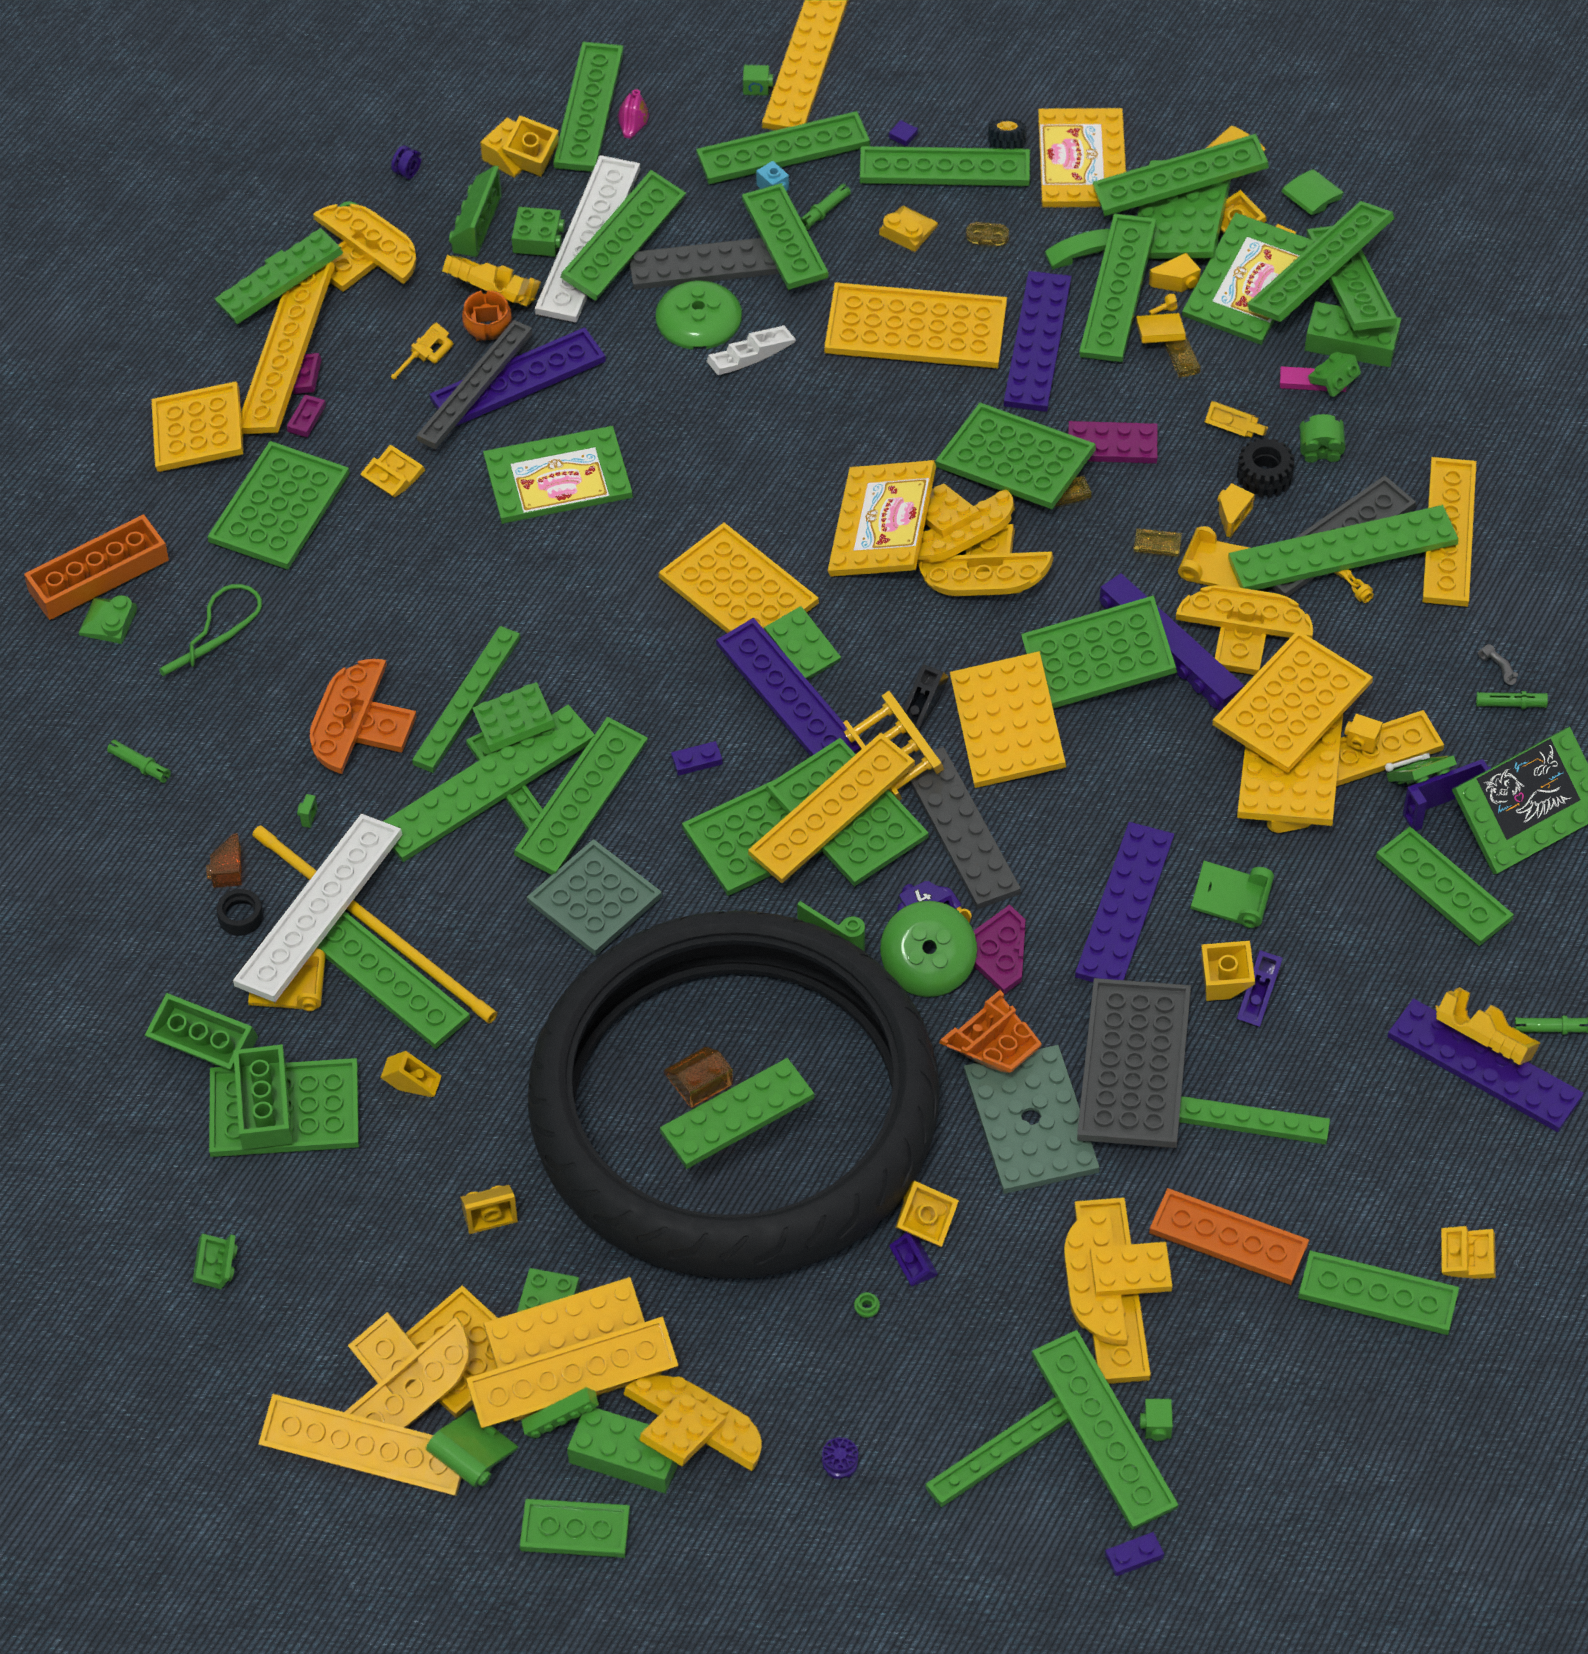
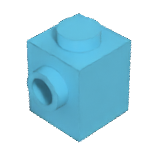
(772, 175)

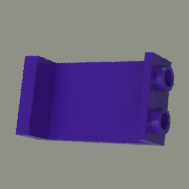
(1437, 791)

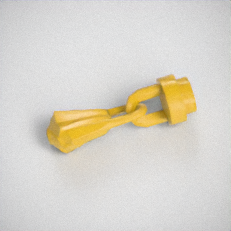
(1363, 593)

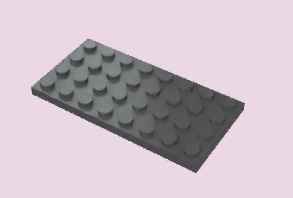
(1134, 1063)

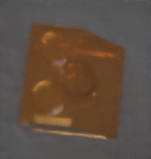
(700, 1075)

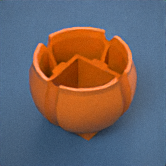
(485, 308)

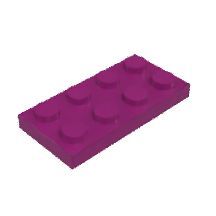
(1118, 440)

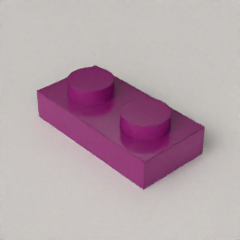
(308, 374)
(306, 416)

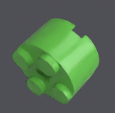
(1322, 438)

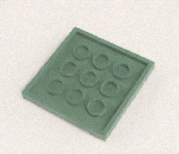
(594, 897)

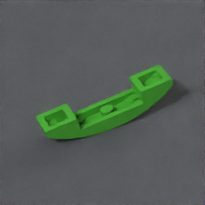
(1076, 246)

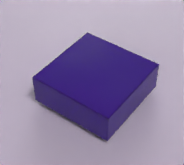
(903, 133)

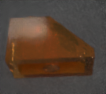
(226, 864)

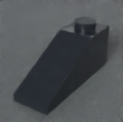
(924, 694)

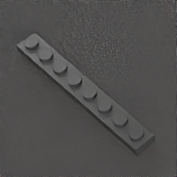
(474, 384)

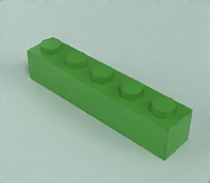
(560, 1412)

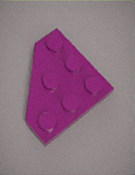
(1001, 949)

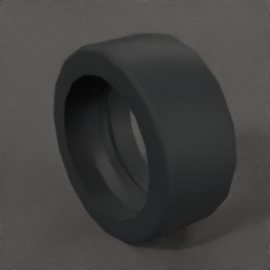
(239, 927)

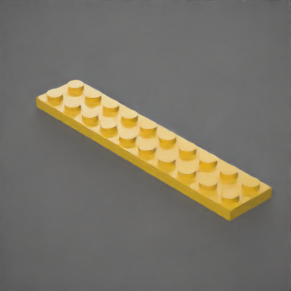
(804, 63)
(284, 353)

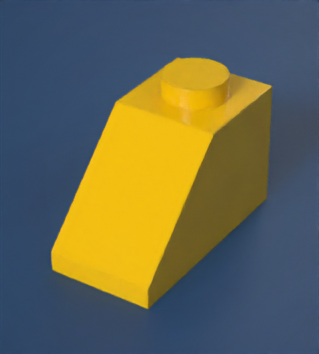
(1175, 274)
(1234, 507)
(410, 1075)

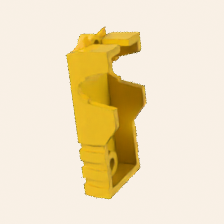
(493, 278)
(1486, 1027)

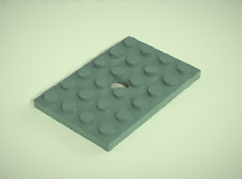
(1024, 1152)

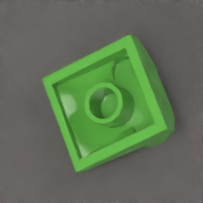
(109, 619)

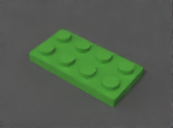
(575, 1528)

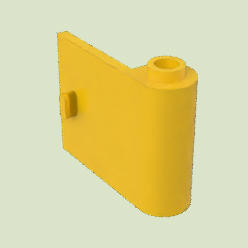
(1207, 560)
(304, 990)

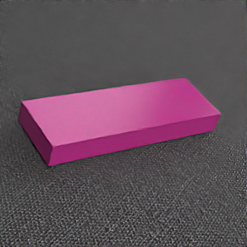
(1298, 379)

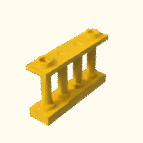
(903, 725)

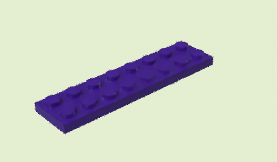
(1037, 341)
(532, 372)
(783, 687)
(1125, 903)
(1517, 1085)

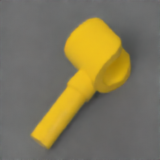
(1170, 304)

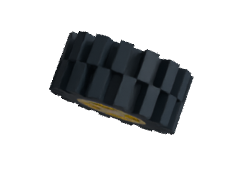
(1007, 133)

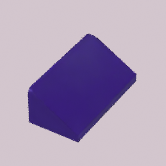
(913, 1259)

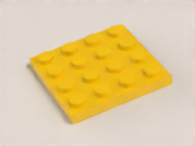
(197, 426)
(472, 1316)

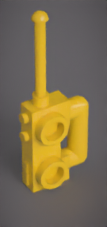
(423, 350)

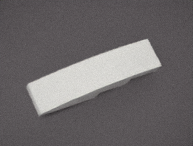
(754, 349)

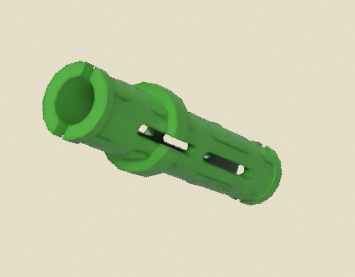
(819, 211)
(1512, 699)
(146, 764)
(1561, 1025)

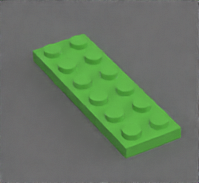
(785, 236)
(278, 276)
(1444, 886)
(736, 1113)
(1378, 1292)

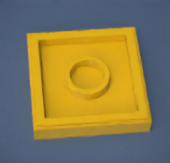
(1160, 328)

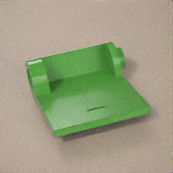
(1233, 893)
(850, 928)
(469, 1448)

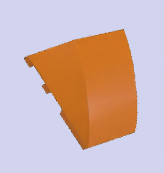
(994, 1037)

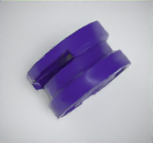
(407, 162)
(841, 1458)

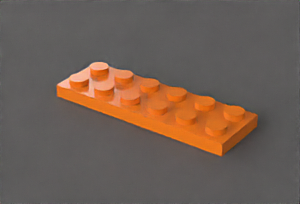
(1229, 1236)

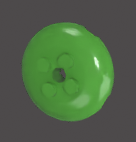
(698, 314)
(928, 973)

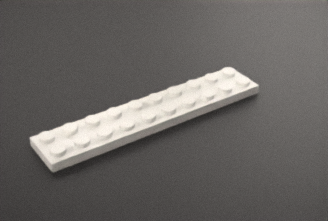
(605, 192)
(317, 908)

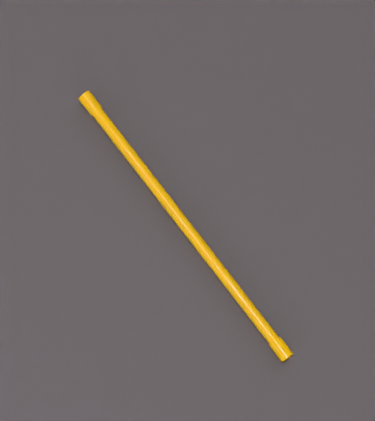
(478, 1006)

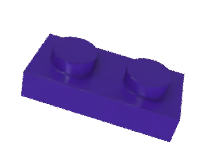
(696, 758)
(1134, 1554)

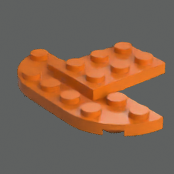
(351, 716)

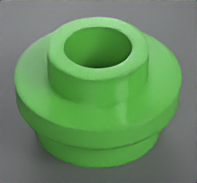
(863, 1299)

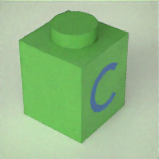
(756, 80)

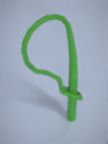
(207, 647)

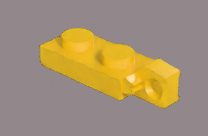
(1234, 420)

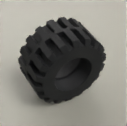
(1268, 454)

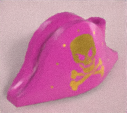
(632, 114)

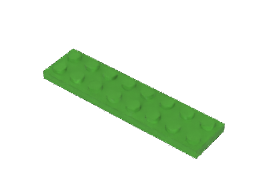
(588, 106)
(783, 147)
(945, 166)
(1180, 174)
(622, 235)
(1320, 261)
(1118, 288)
(1359, 291)
(580, 796)
(392, 981)
(1104, 1430)

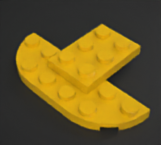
(366, 244)
(960, 525)
(987, 568)
(1244, 622)
(1103, 1272)
(406, 1376)
(691, 1419)

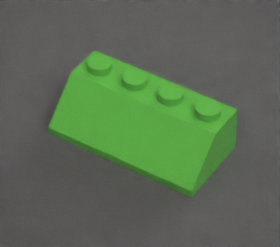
(476, 213)
(200, 1031)

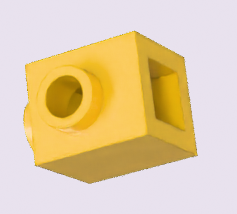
(1363, 733)

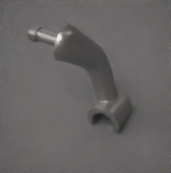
(1489, 652)

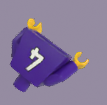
(930, 892)

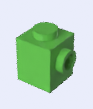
(1157, 1419)

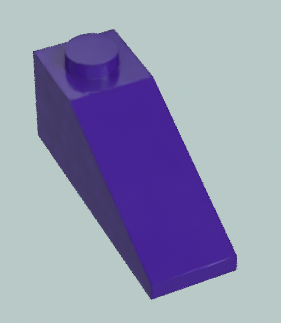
(1257, 996)

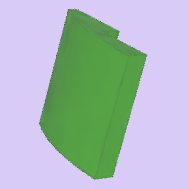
(1312, 192)

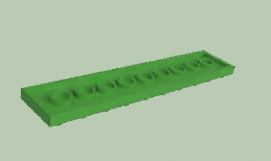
(1343, 548)
(487, 783)

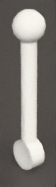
(1389, 766)

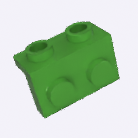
(1336, 372)
(214, 1260)

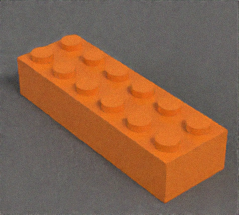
(96, 567)

